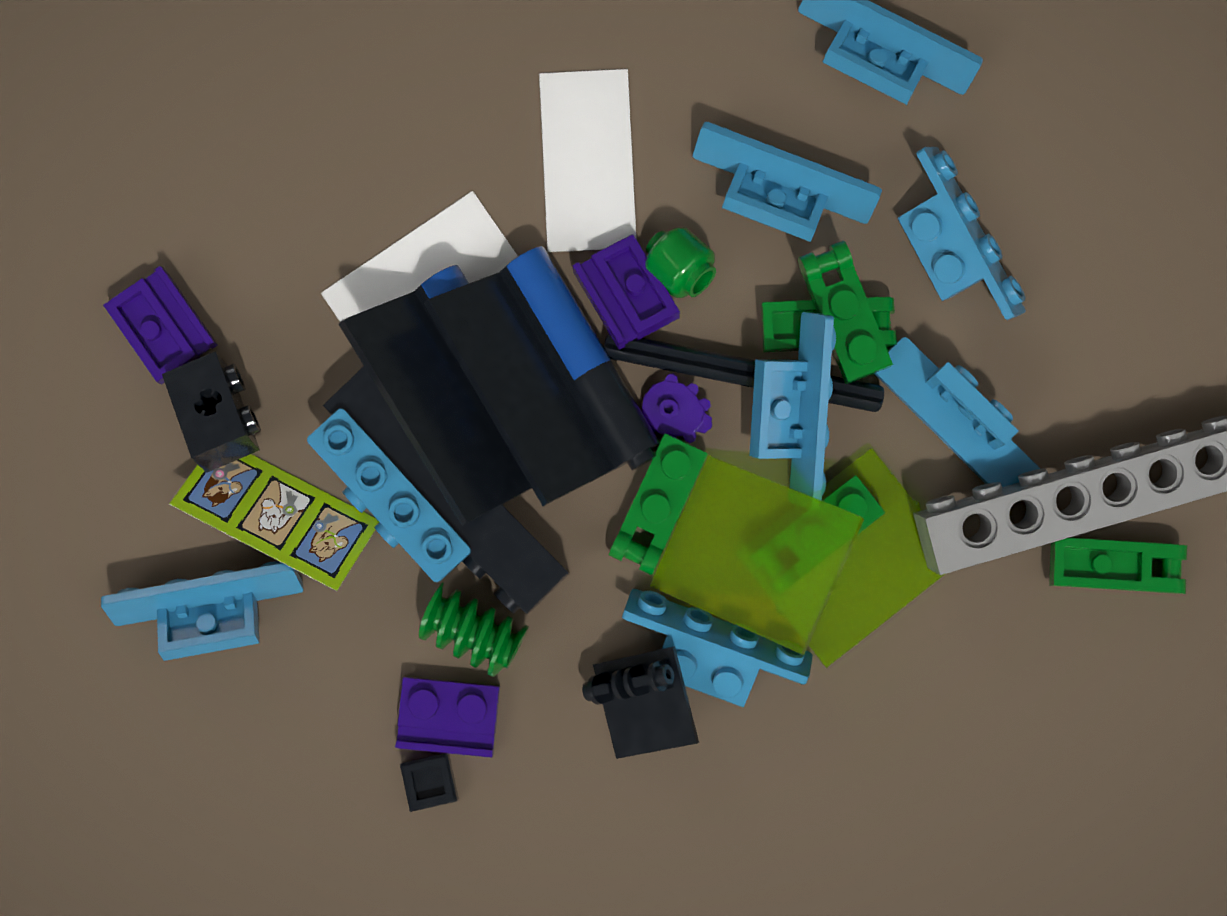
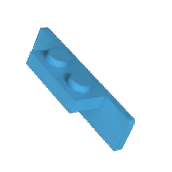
(889, 49)
(782, 186)
(953, 242)
(793, 406)
(957, 413)
(386, 492)
(205, 611)
(713, 652)

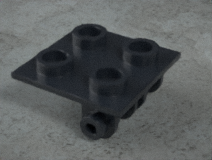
(643, 702)

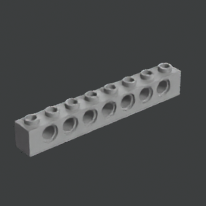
(1089, 509)

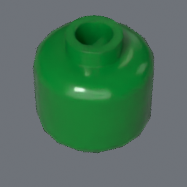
(680, 262)

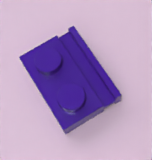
(625, 292)
(160, 324)
(447, 717)

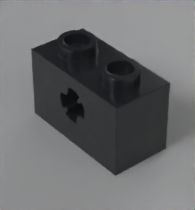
(212, 436)

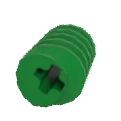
(471, 631)

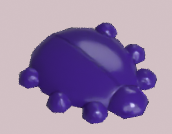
(676, 410)

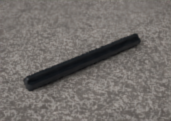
(730, 369)

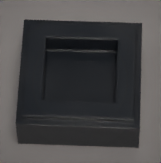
(429, 782)

